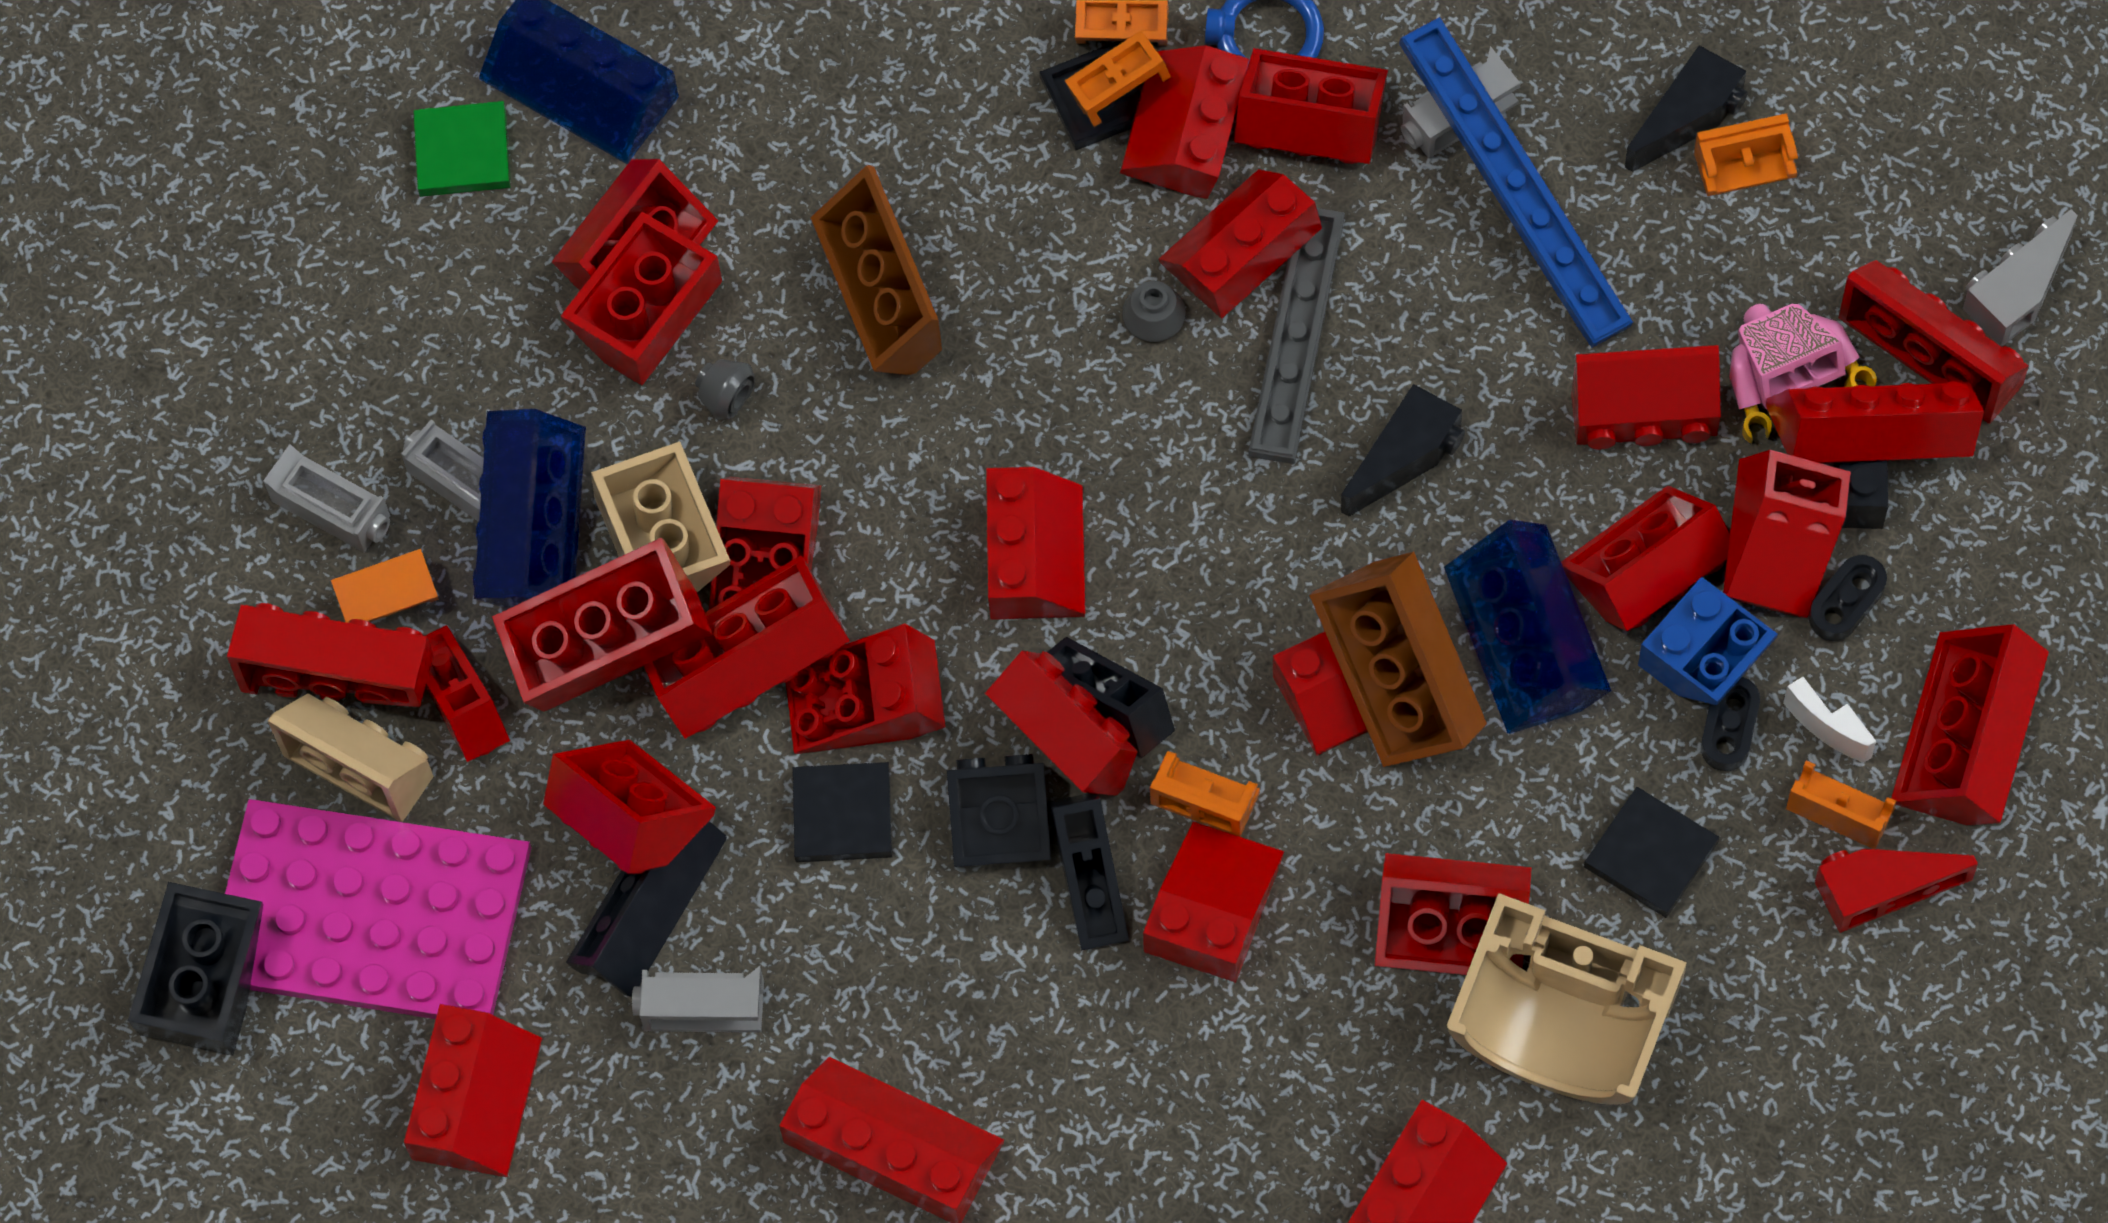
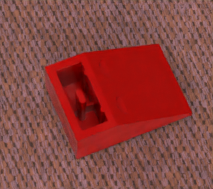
(763, 530)
(1783, 530)
(868, 693)

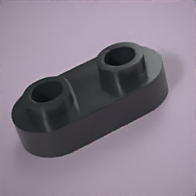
(1845, 599)
(1731, 727)

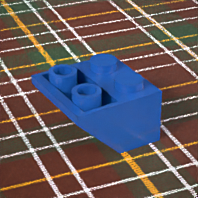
(1704, 645)

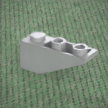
(2015, 290)

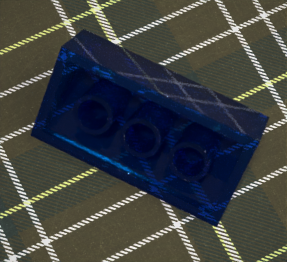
(578, 76)
(528, 505)
(1526, 626)

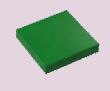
(461, 148)

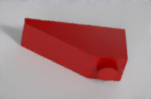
(462, 698)
(1881, 881)

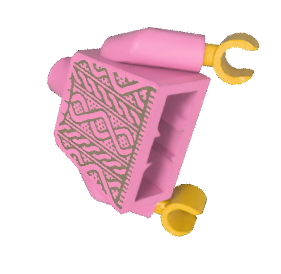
(1788, 352)

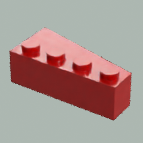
(328, 657)

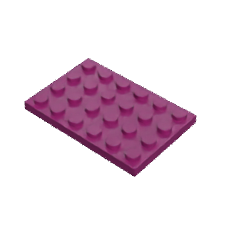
(377, 908)

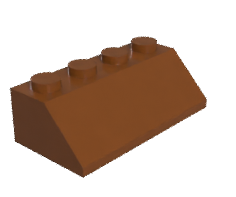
(878, 276)
(1399, 660)

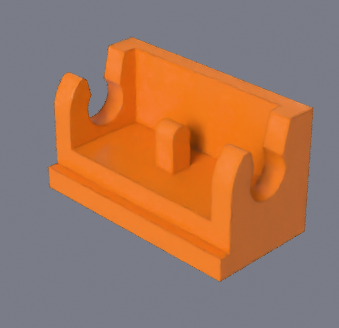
(1121, 19)
(1115, 75)
(1746, 154)
(385, 588)
(1203, 795)
(1840, 807)

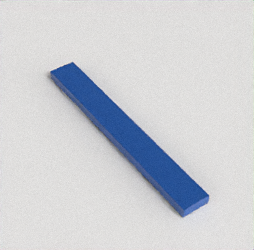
(1515, 182)

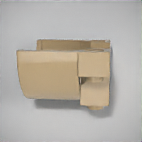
(1566, 1014)

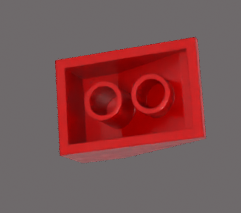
(1211, 901)

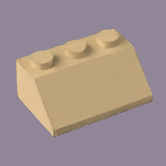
(661, 499)
(352, 754)

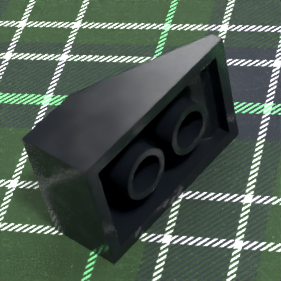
(198, 969)

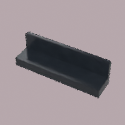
(642, 914)

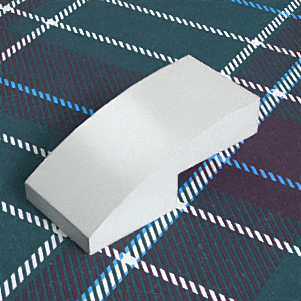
(1838, 729)

